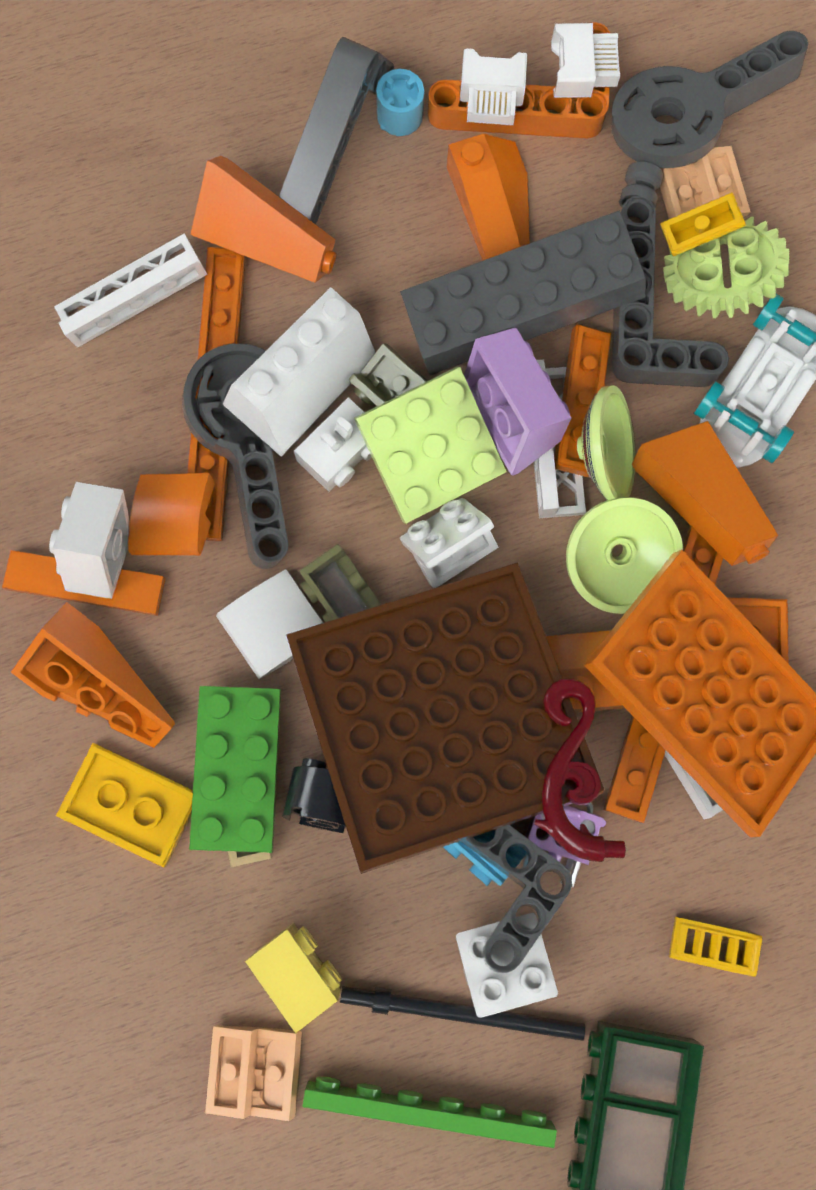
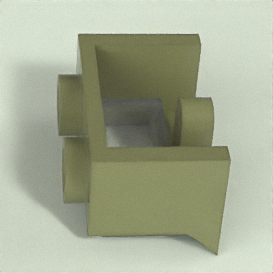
(337, 585)

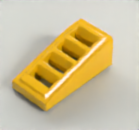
(750, 951)

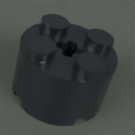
(313, 797)

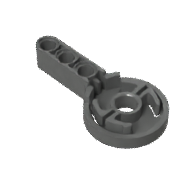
(693, 96)
(238, 444)

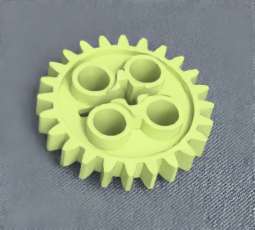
(756, 268)

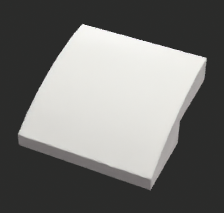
(262, 620)

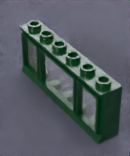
(636, 1110)

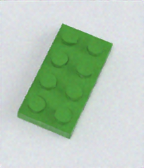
(235, 769)

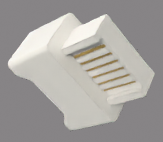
(584, 59)
(492, 87)

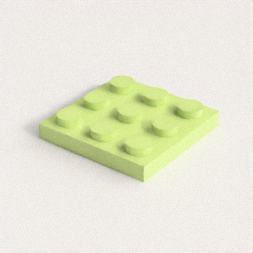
(430, 444)

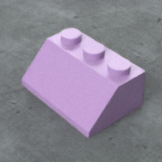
(515, 399)

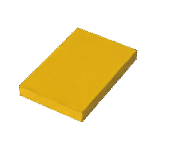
(128, 805)

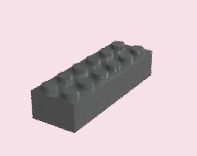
(526, 289)

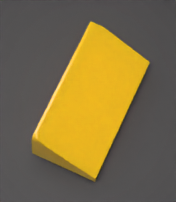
(702, 224)

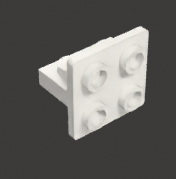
(450, 541)
(505, 991)

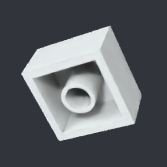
(91, 539)

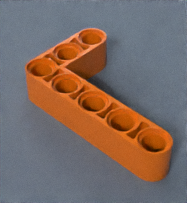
(534, 118)

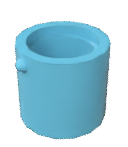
(400, 102)

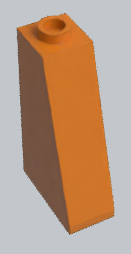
(257, 223)
(708, 491)

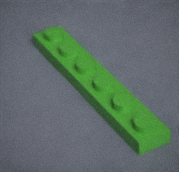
(446, 1115)

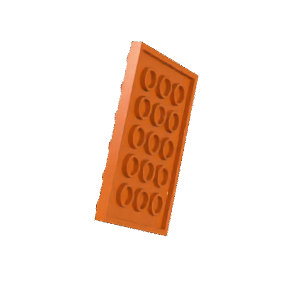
(711, 692)

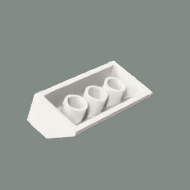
(302, 372)

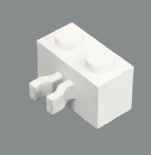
(334, 447)

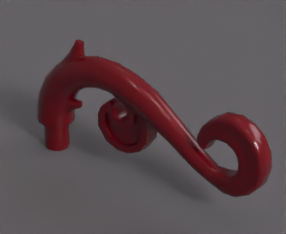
(556, 823)

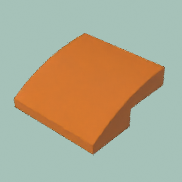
(170, 514)

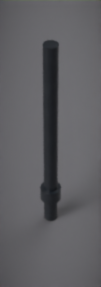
(383, 1001)

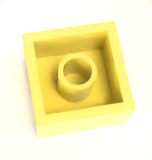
(296, 976)

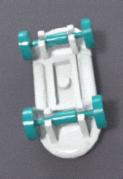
(764, 385)

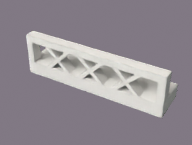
(131, 296)
(546, 474)

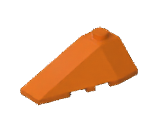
(491, 191)
(82, 666)

